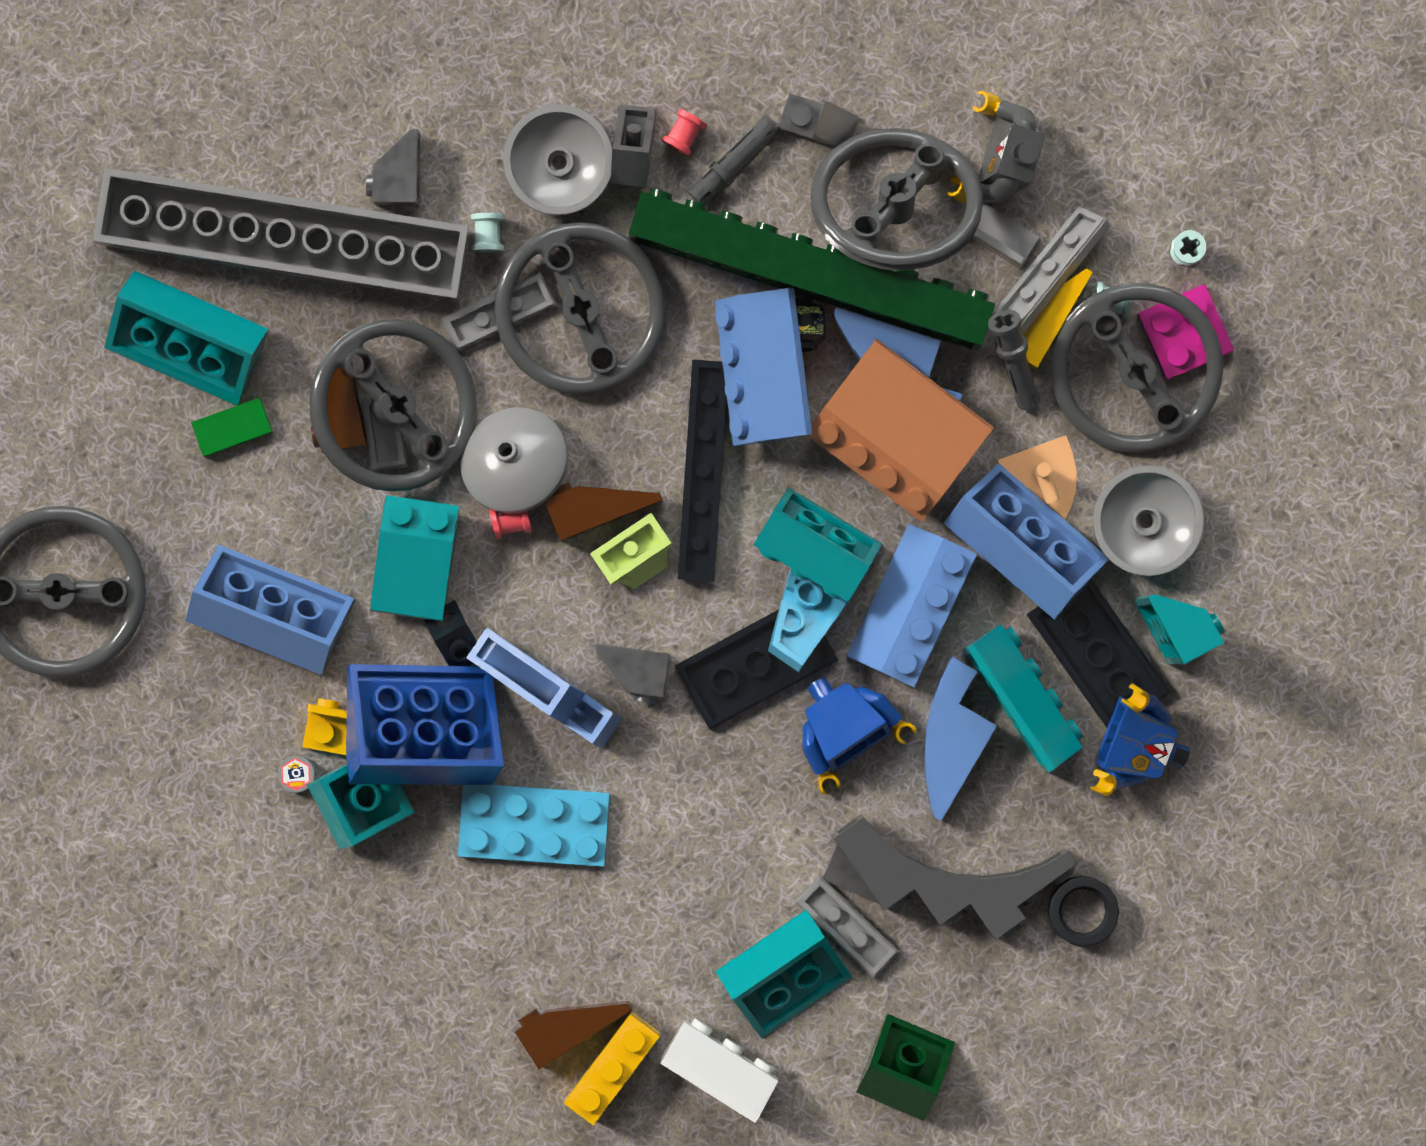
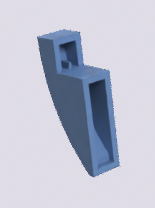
(913, 347)
(544, 688)
(952, 737)

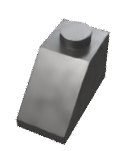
(632, 145)
(397, 174)
(637, 670)

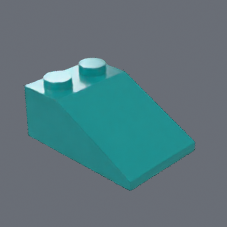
(414, 558)

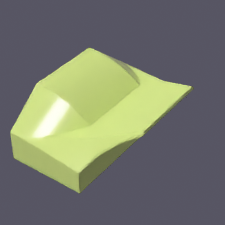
(634, 553)

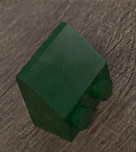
(906, 1067)

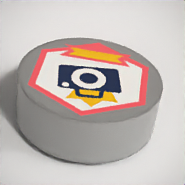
(296, 773)

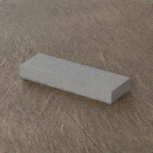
(479, 319)
(846, 926)

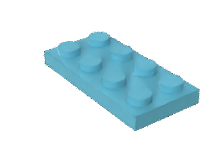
(533, 824)

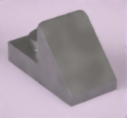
(817, 121)

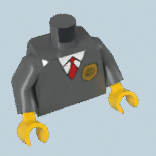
(1009, 154)

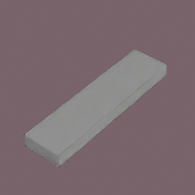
(1054, 265)

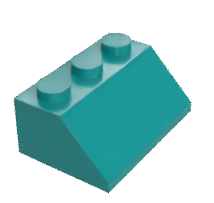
(817, 545)
(783, 974)

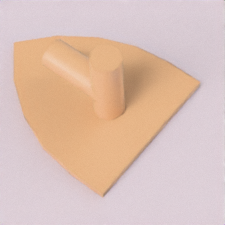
(1047, 472)

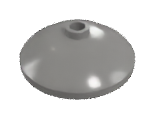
(551, 134)
(527, 474)
(1174, 515)

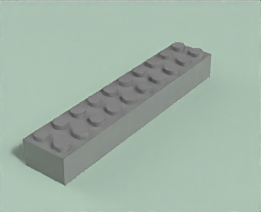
(281, 235)

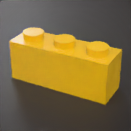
(612, 1068)

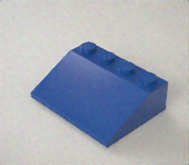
(422, 725)

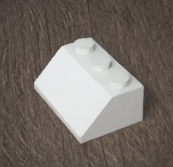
(720, 1069)

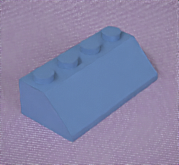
(763, 367)
(1026, 540)
(911, 605)
(269, 609)

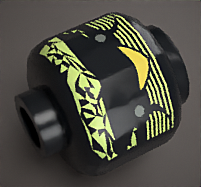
(811, 323)

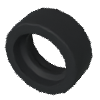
(1110, 917)

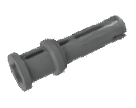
(1012, 348)

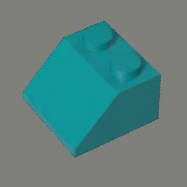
(357, 810)

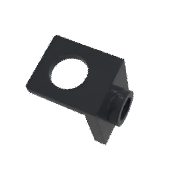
(454, 638)

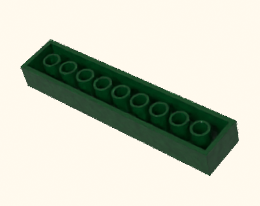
(811, 270)

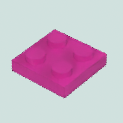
(1175, 339)

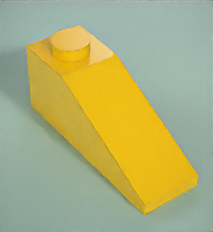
(1049, 321)

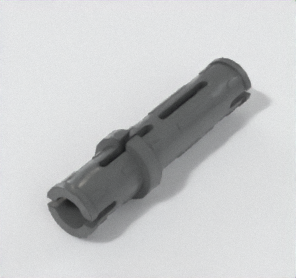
(734, 160)

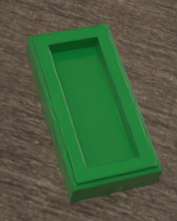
(232, 427)

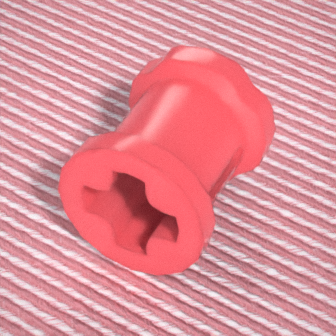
(684, 132)
(510, 523)

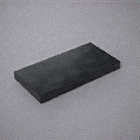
(1097, 652)
(743, 672)

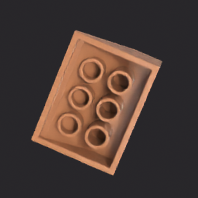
(899, 430)

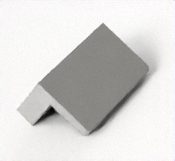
(1004, 236)

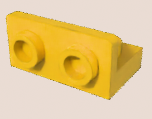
(326, 727)

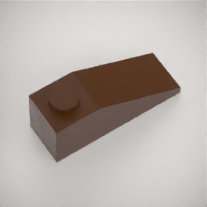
(344, 413)
(587, 508)
(561, 1029)

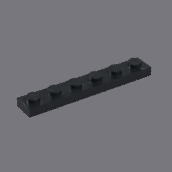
(702, 472)

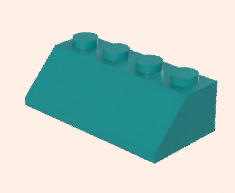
(185, 337)
(1180, 628)
(1023, 697)

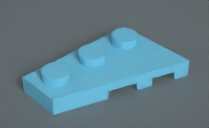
(802, 620)

